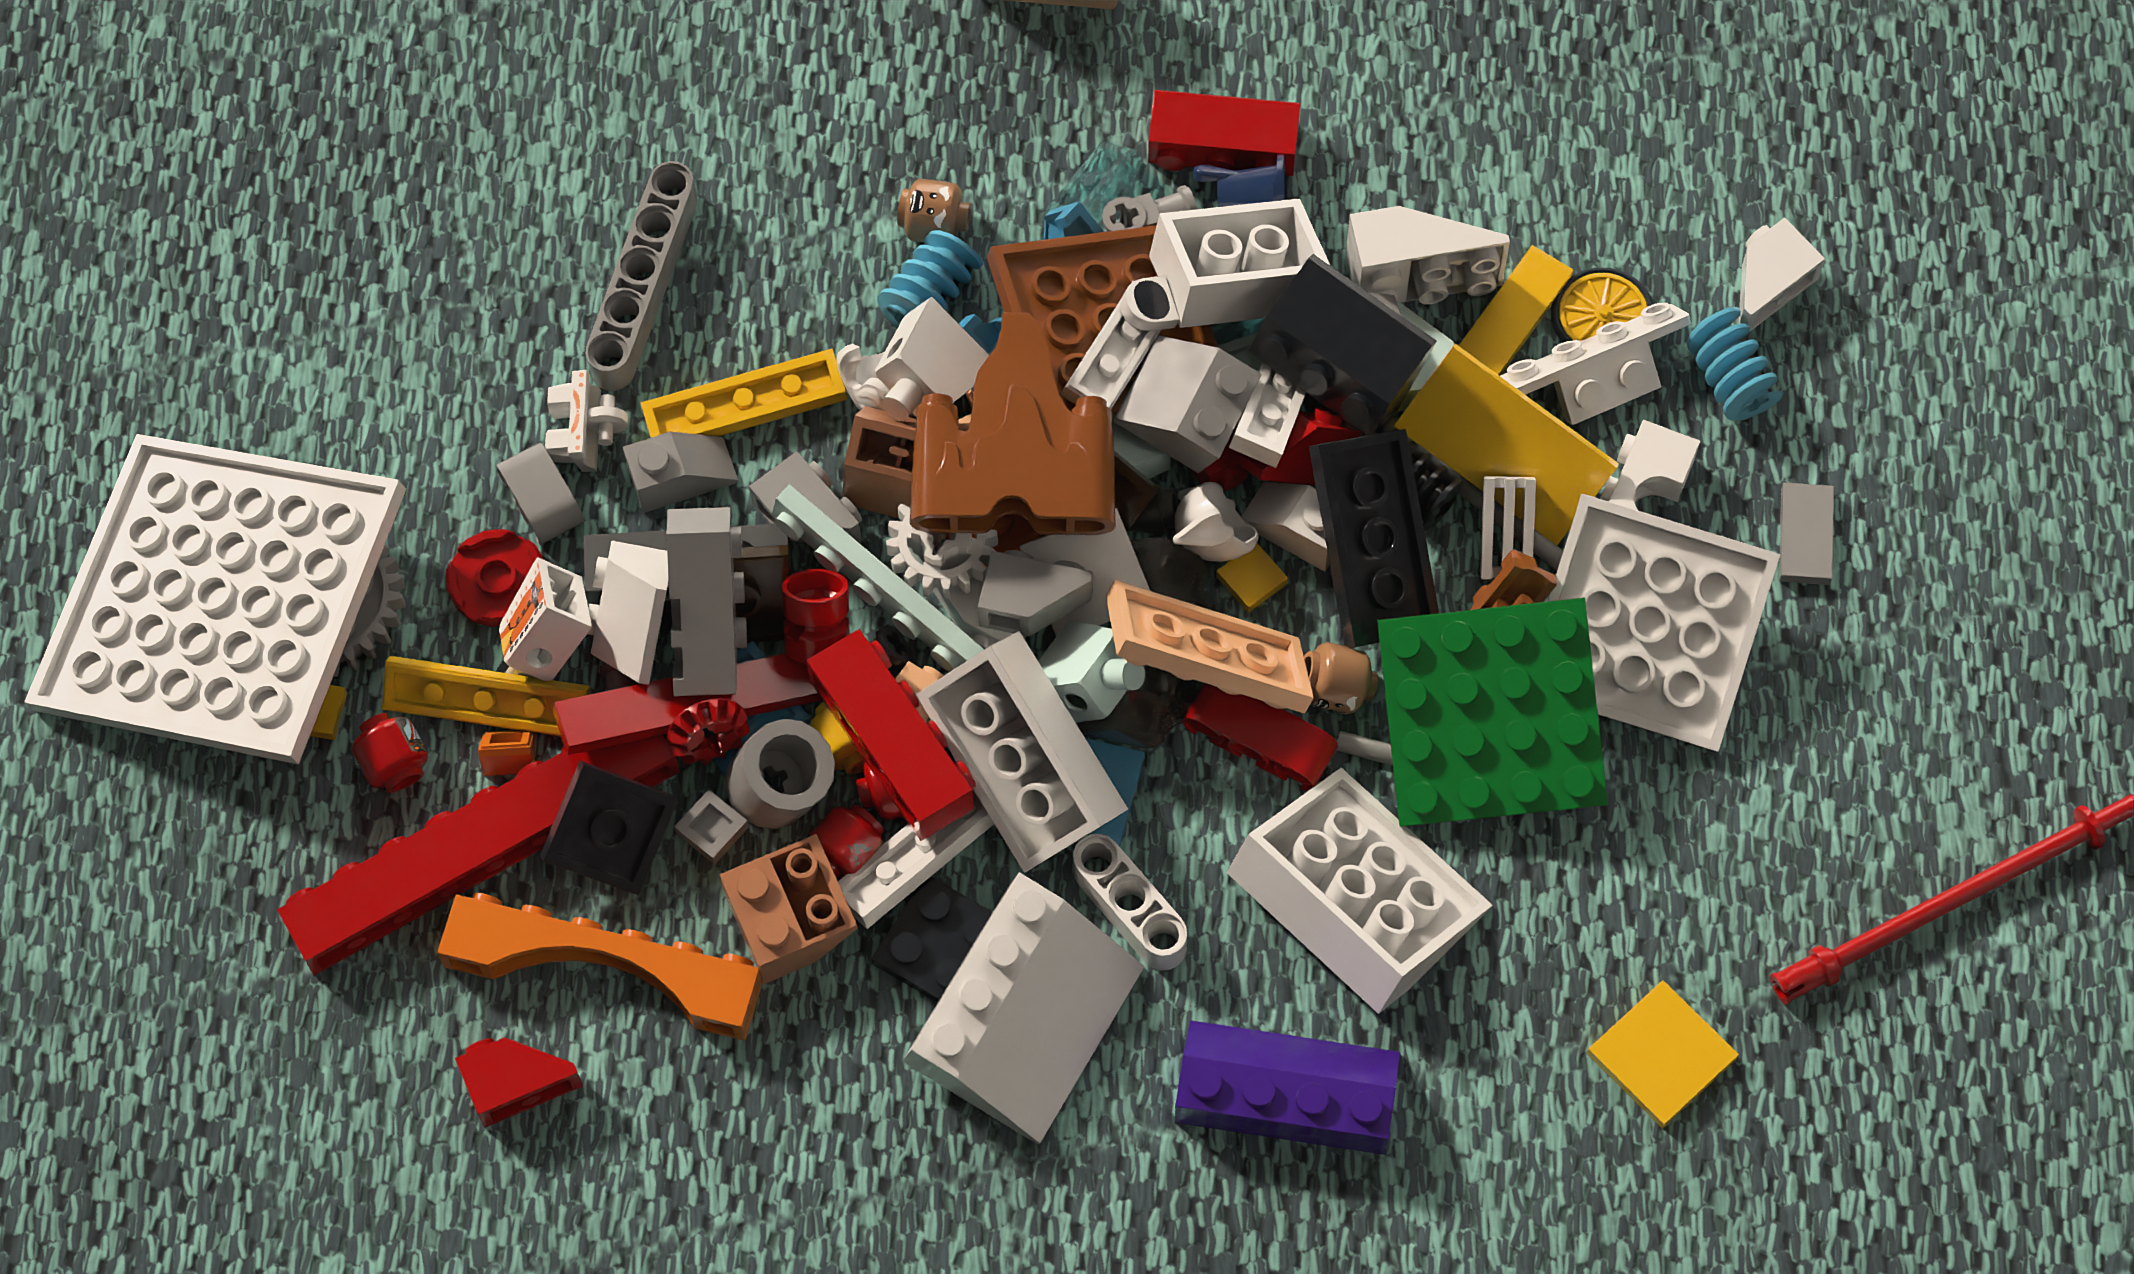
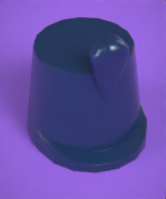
(1246, 185)

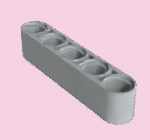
(641, 255)

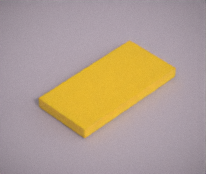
(1493, 429)

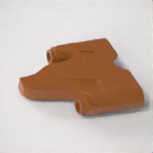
(1020, 448)

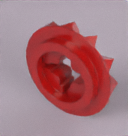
(719, 715)

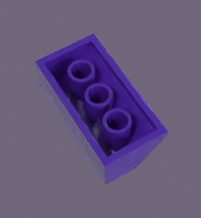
(1287, 1087)

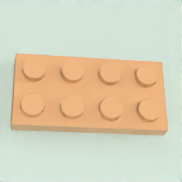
(1208, 647)

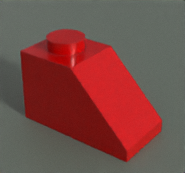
(1295, 462)
(513, 1077)

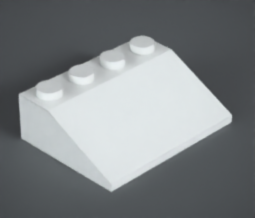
(1357, 888)
(1025, 1009)

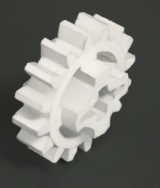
(951, 566)

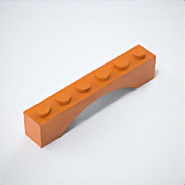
(499, 939)

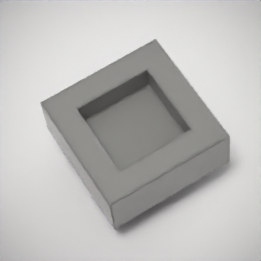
(711, 827)

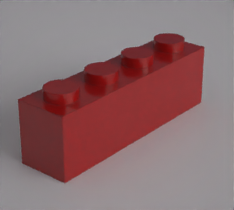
(892, 734)

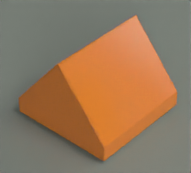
(506, 751)

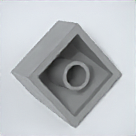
(1187, 400)

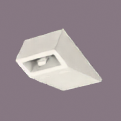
(1423, 255)

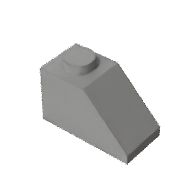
(678, 467)

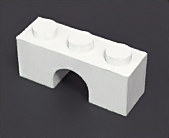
(1653, 463)

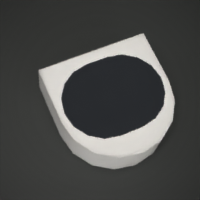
(1149, 304)

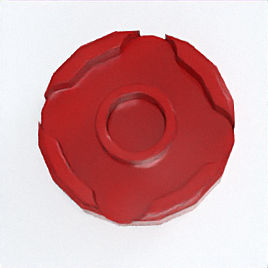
(488, 595)

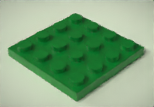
(1492, 712)

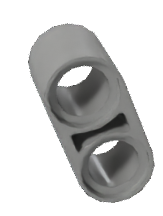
(540, 493)

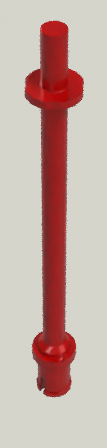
(1826, 964)

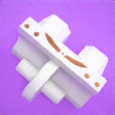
(590, 422)

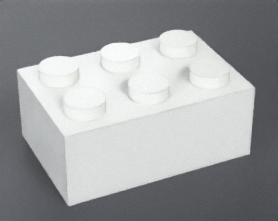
(1232, 258)

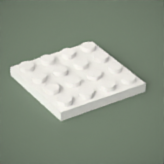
(1664, 616)

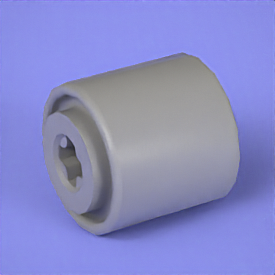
(795, 755)

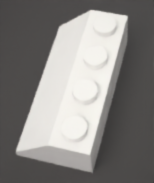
(1022, 751)

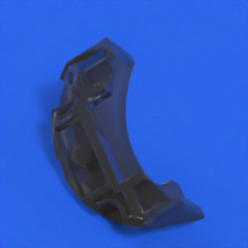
(1162, 700)

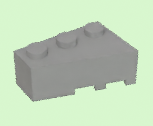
(705, 600)

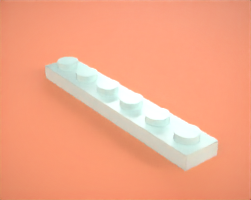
(873, 579)

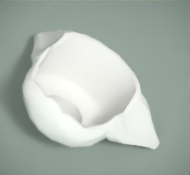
(1211, 525)

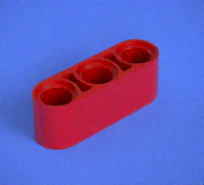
(1266, 734)

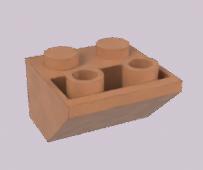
(879, 462)
(788, 907)

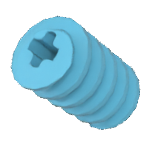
(929, 275)
(1730, 366)

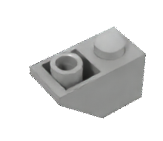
(813, 485)
(1030, 592)

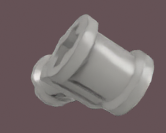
(1145, 211)

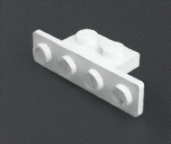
(1603, 368)

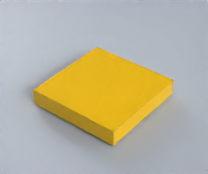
(1662, 1054)

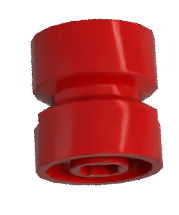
(814, 612)

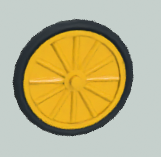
(1596, 299)

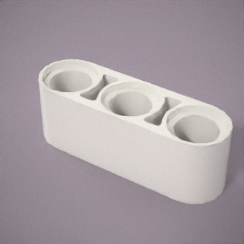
(1126, 879)

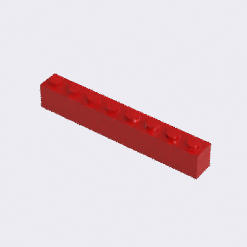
(452, 853)

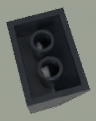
(1342, 346)

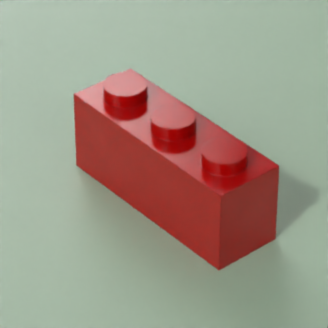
(1221, 131)

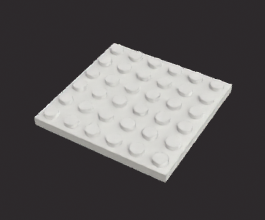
(216, 597)

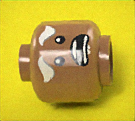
(932, 207)
(1340, 677)

